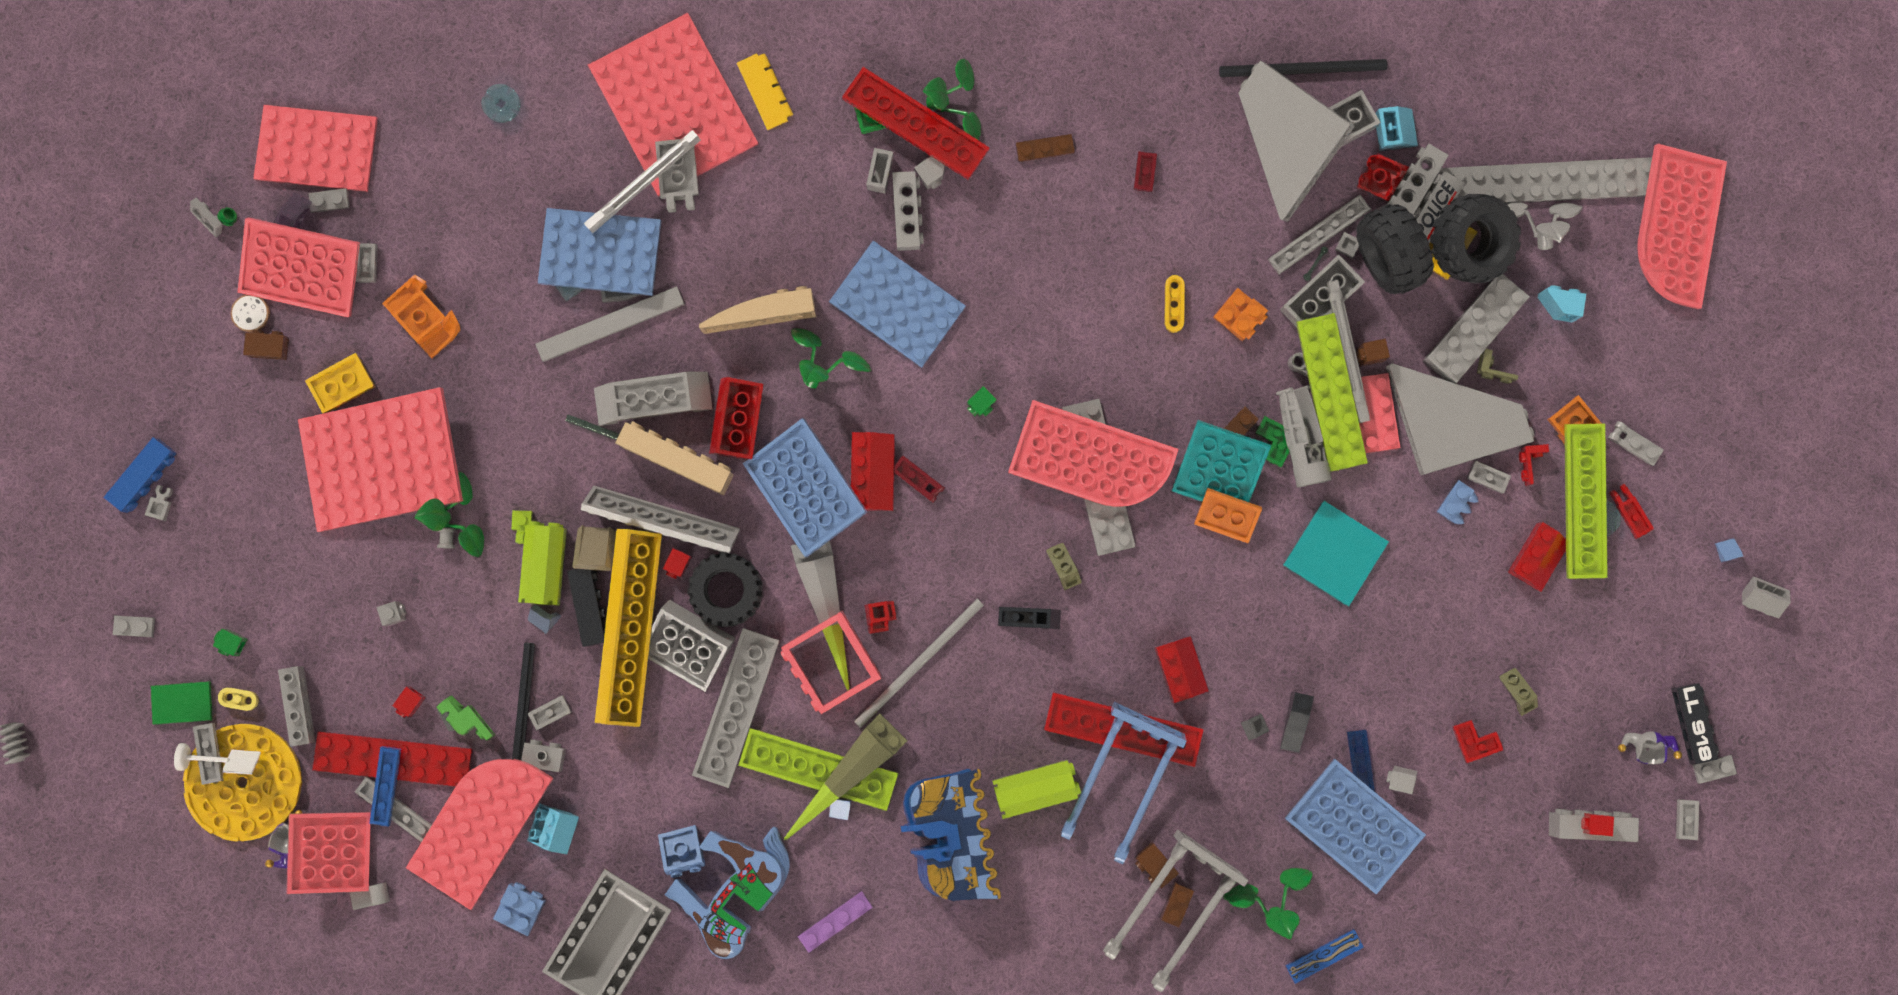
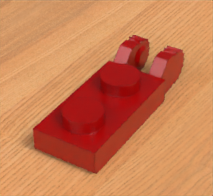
(1632, 512)

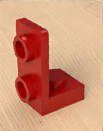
(1525, 457)

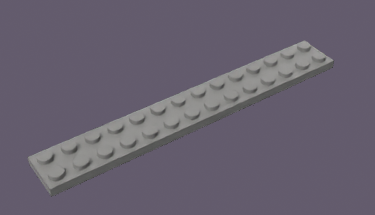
(1553, 180)

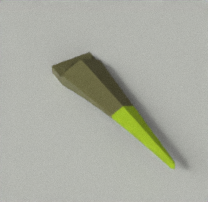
(871, 749)

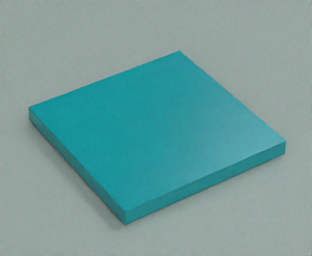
(1221, 463)
(1335, 553)

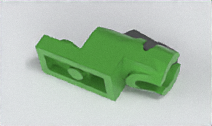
(462, 719)

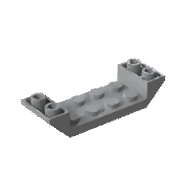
(653, 397)

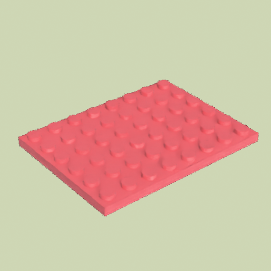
(668, 88)
(379, 459)

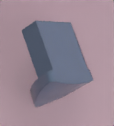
(543, 619)

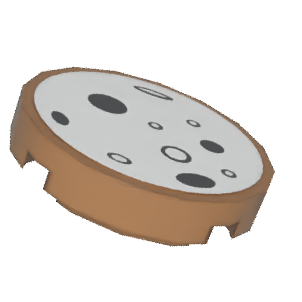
(250, 313)

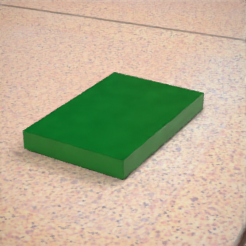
(181, 702)

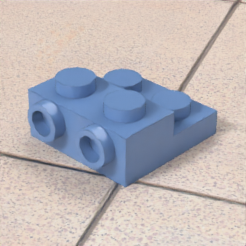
(681, 851)
(519, 908)

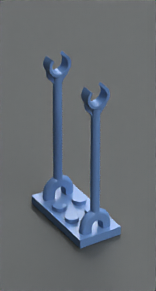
(1139, 722)

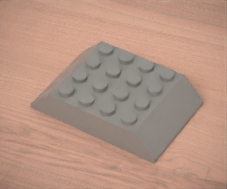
(607, 938)

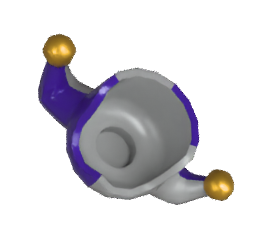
(1655, 742)
(279, 845)

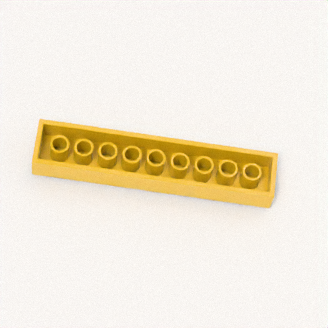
(628, 628)

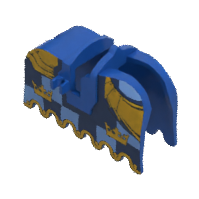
(948, 811)

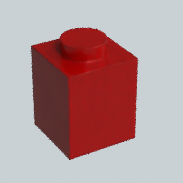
(677, 563)
(408, 702)
(1597, 824)

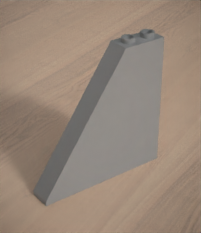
(1291, 133)
(1453, 422)

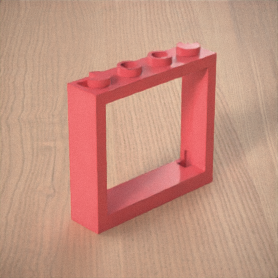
(858, 647)

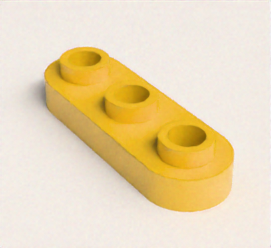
(1174, 295)

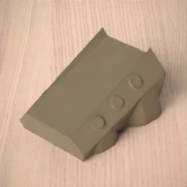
(594, 548)

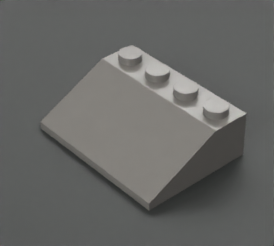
(688, 645)

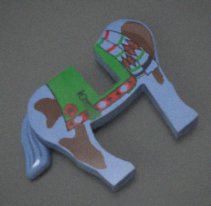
(756, 881)

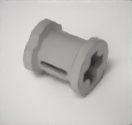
(446, 538)

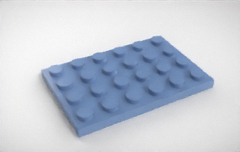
(613, 258)
(897, 304)
(805, 487)
(1355, 826)

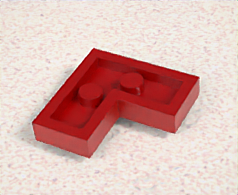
(1474, 746)

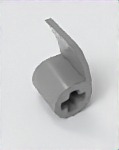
(376, 895)

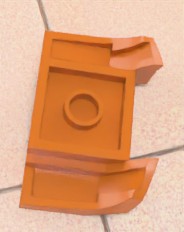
(421, 317)

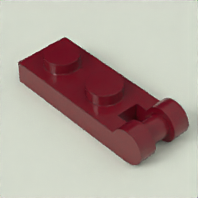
(917, 478)

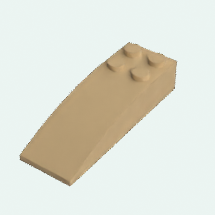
(764, 310)

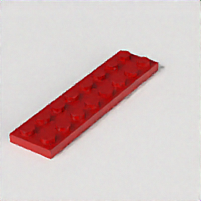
(915, 123)
(1093, 722)
(417, 760)

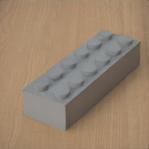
(1476, 329)

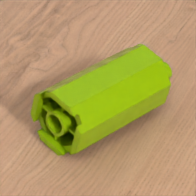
(542, 563)
(1036, 788)

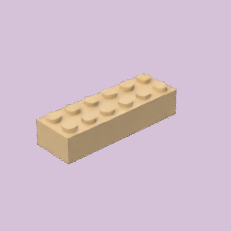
(673, 458)

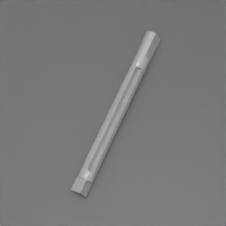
(642, 181)
(1338, 308)

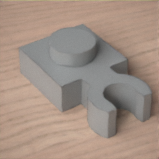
(159, 506)

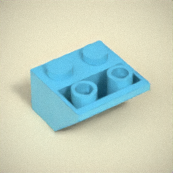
(1396, 128)
(1563, 304)
(552, 829)

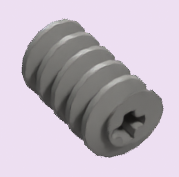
(13, 743)

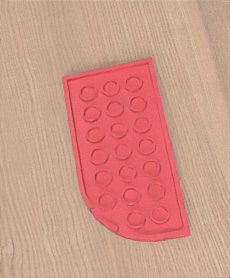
(1680, 223)
(1089, 458)
(478, 827)

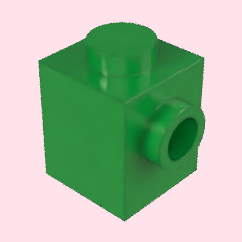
(981, 403)
(229, 642)

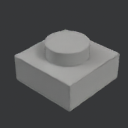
(1347, 245)

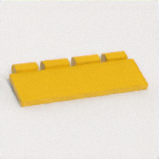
(764, 95)

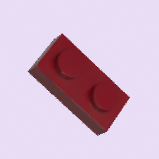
(1145, 171)

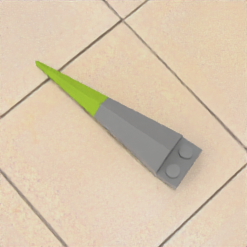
(820, 583)

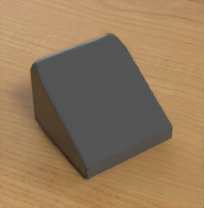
(1255, 727)

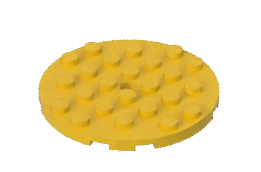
(264, 802)

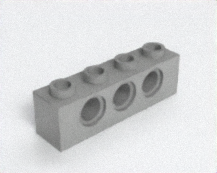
(1435, 159)
(903, 181)
(296, 706)

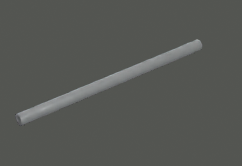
(919, 662)

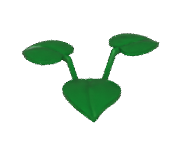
(938, 99)
(814, 374)
(436, 517)
(1279, 920)

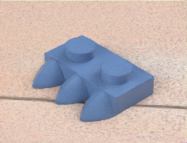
(1457, 502)

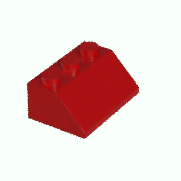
(1539, 556)
(1181, 669)

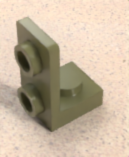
(1485, 361)
(1064, 566)
(1520, 691)

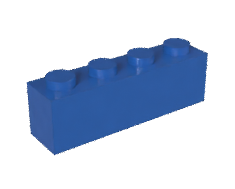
(140, 475)

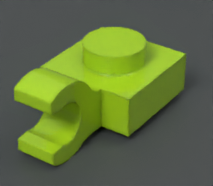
(519, 520)

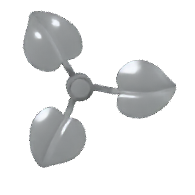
(1548, 231)

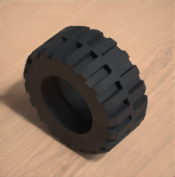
(699, 589)

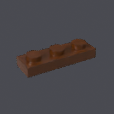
(1045, 148)

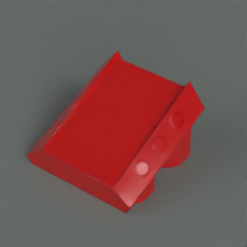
(1382, 176)

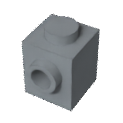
(391, 613)
(1402, 779)

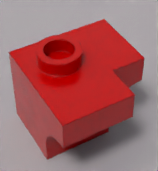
(878, 616)

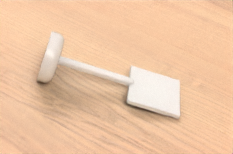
(237, 762)

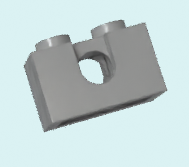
(883, 162)

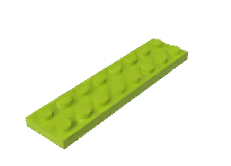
(1331, 392)
(1585, 501)
(811, 767)

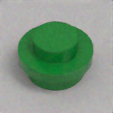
(227, 216)

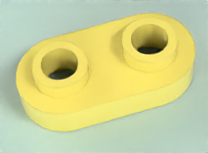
(239, 699)

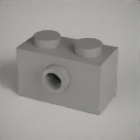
(1766, 597)
(544, 756)

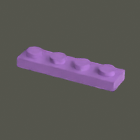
(835, 921)

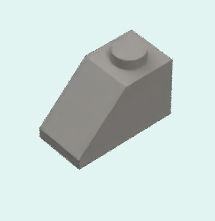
(930, 172)

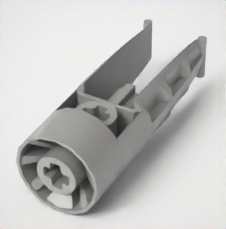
(1303, 437)

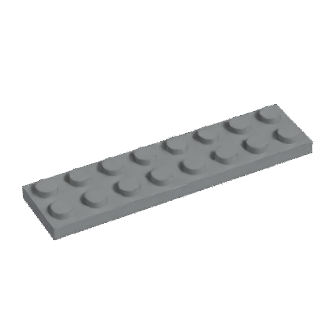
(660, 519)
(1108, 524)
(735, 708)

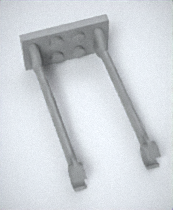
(1203, 855)

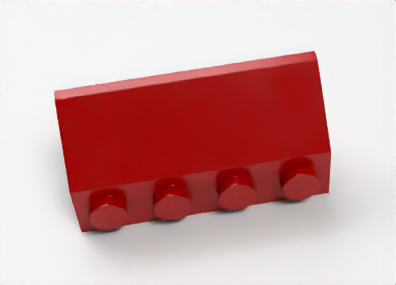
(736, 418)
(873, 469)

